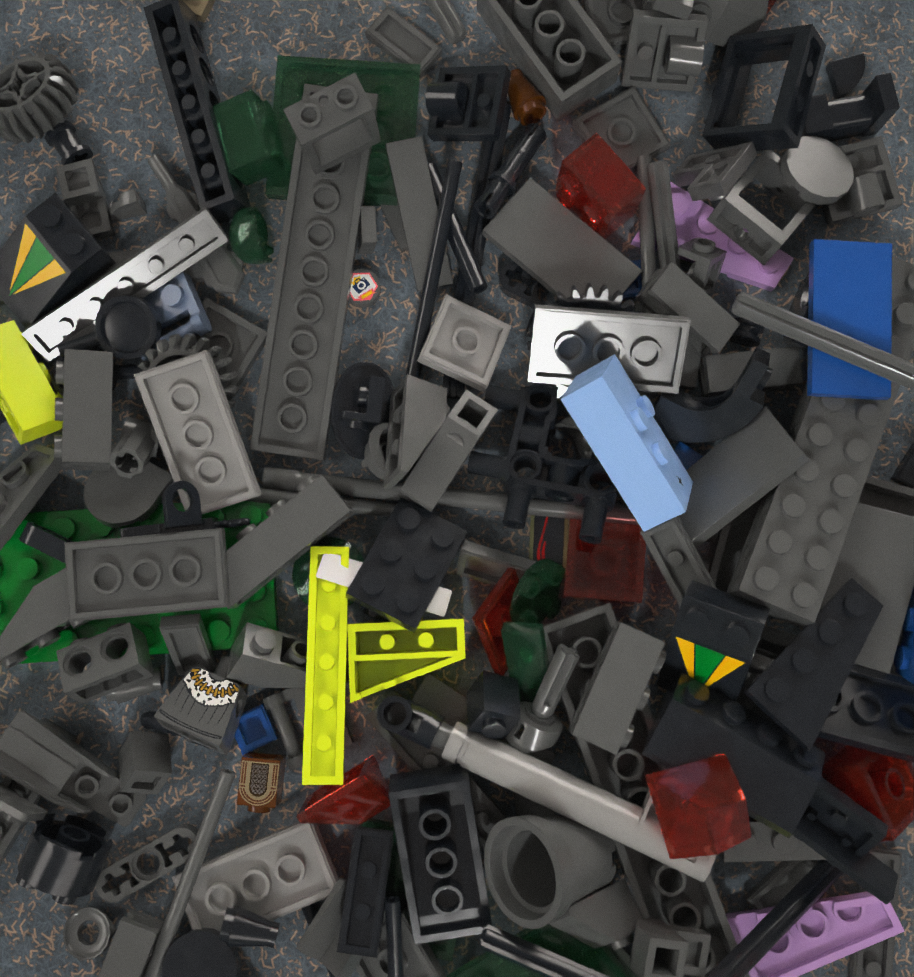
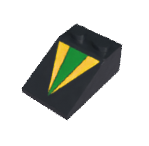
(48, 260)
(713, 639)

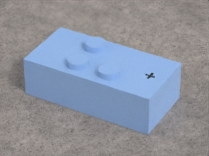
(629, 442)

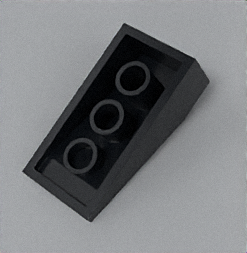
(439, 853)

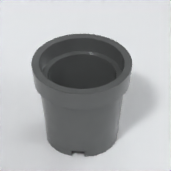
(544, 866)

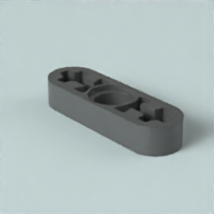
(120, 866)

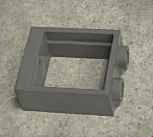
(346, 112)
(735, 213)

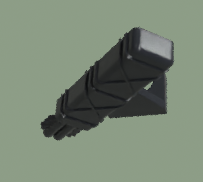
(182, 521)

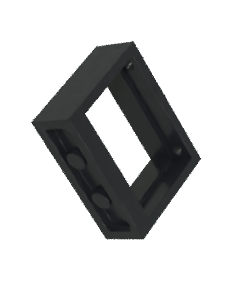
(804, 53)

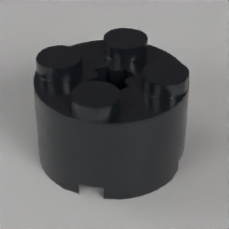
(64, 858)

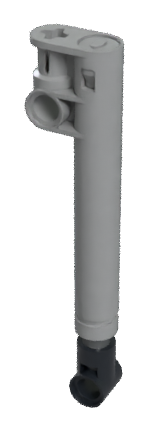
(543, 784)

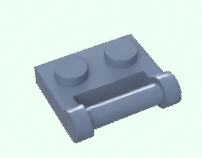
(176, 301)

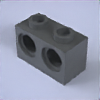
(106, 671)

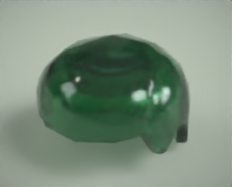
(249, 237)

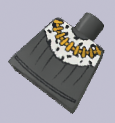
(205, 708)

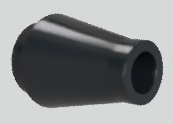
(247, 929)

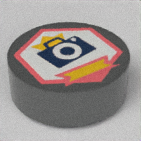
(364, 288)

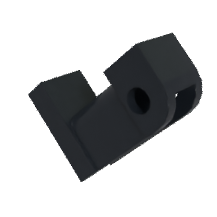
(855, 114)

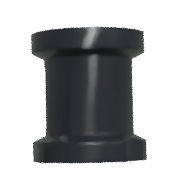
(68, 143)

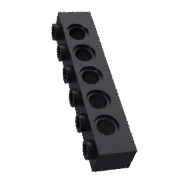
(192, 99)

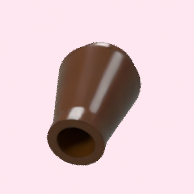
(525, 99)

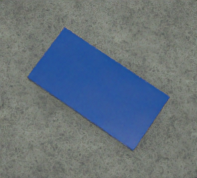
(853, 296)

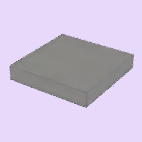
(464, 343)

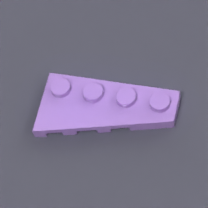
(738, 264)
(822, 935)

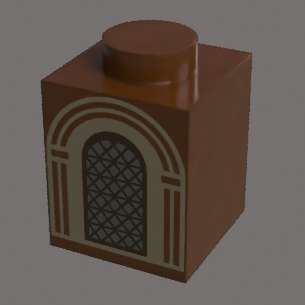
(261, 781)

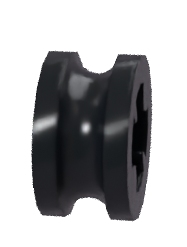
(747, 333)

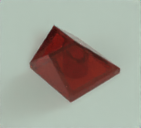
(490, 618)
(354, 802)
(699, 807)

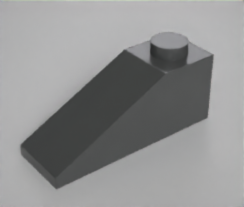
(414, 418)

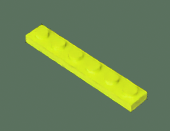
(325, 675)

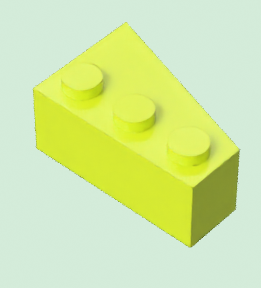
(390, 654)

